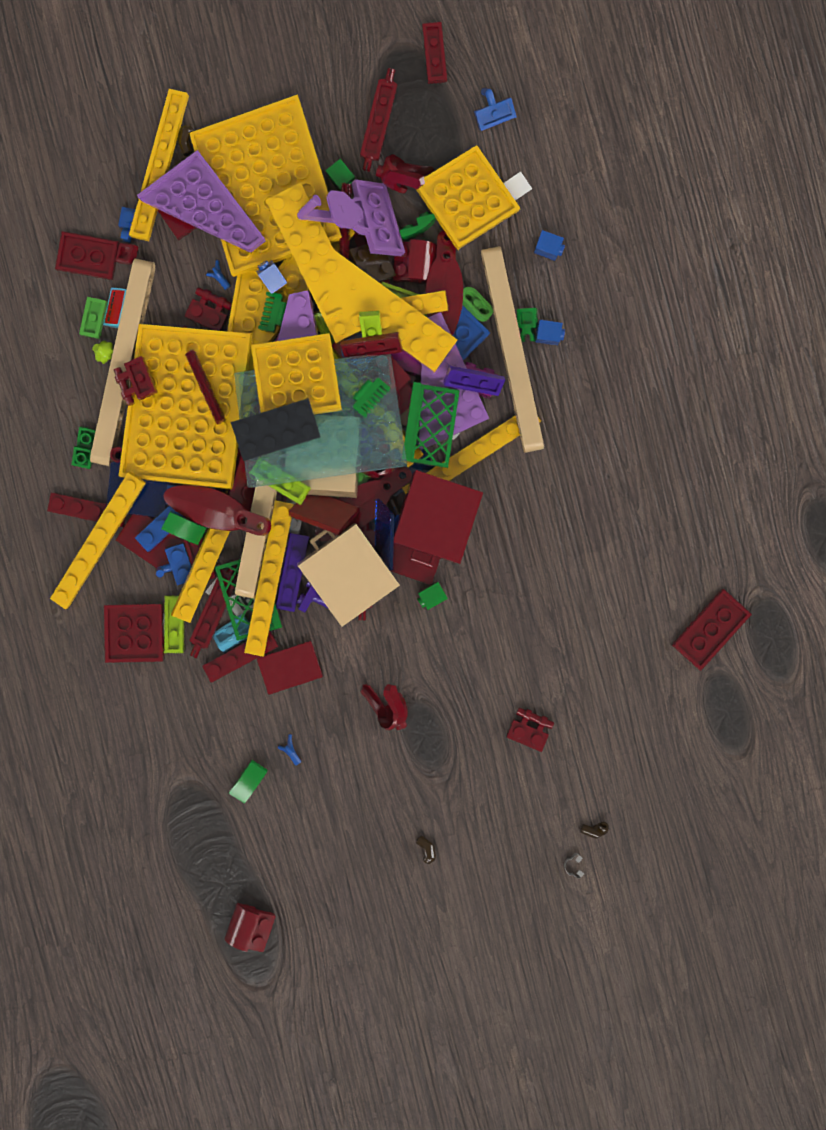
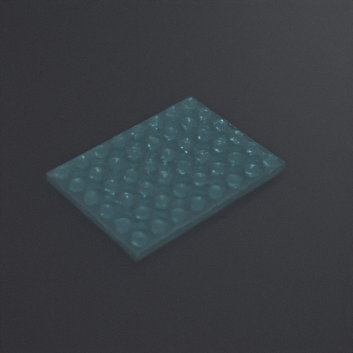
(347, 439)

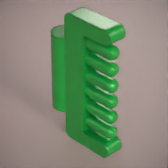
(276, 315)
(365, 393)

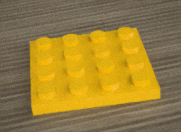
(467, 197)
(297, 371)

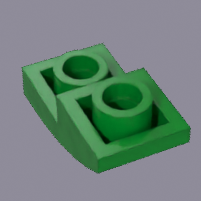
(423, 223)
(83, 449)
(183, 528)
(248, 781)

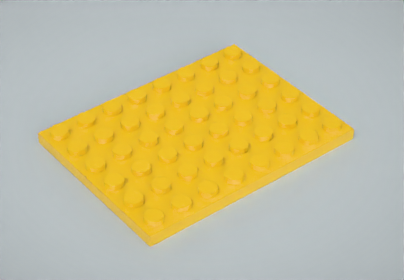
(257, 159)
(173, 431)

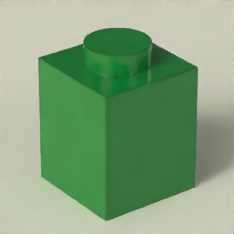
(339, 174)
(431, 596)

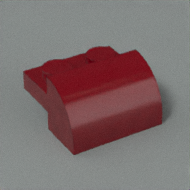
(415, 262)
(249, 928)

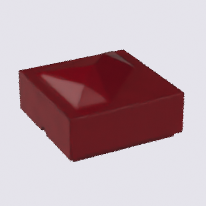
(126, 253)

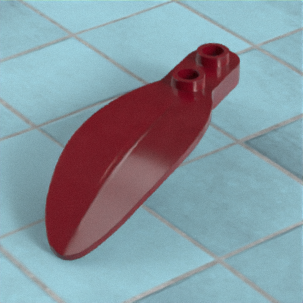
(447, 276)
(367, 495)
(215, 509)

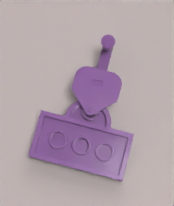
(367, 214)

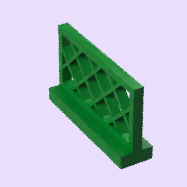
(413, 424)
(275, 622)

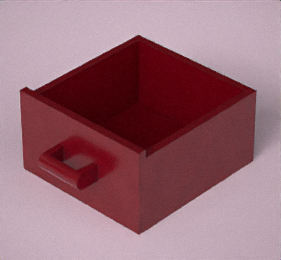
(436, 518)

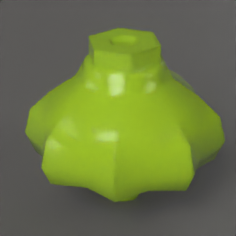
(103, 351)

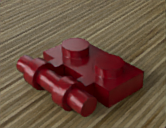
(205, 315)
(140, 378)
(528, 735)

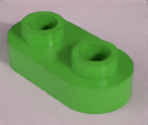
(476, 304)

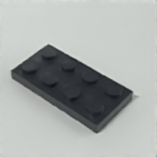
(275, 429)

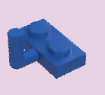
(495, 111)
(178, 563)

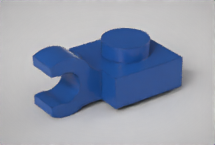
(125, 222)

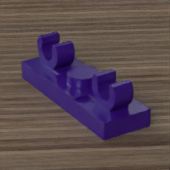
(473, 380)

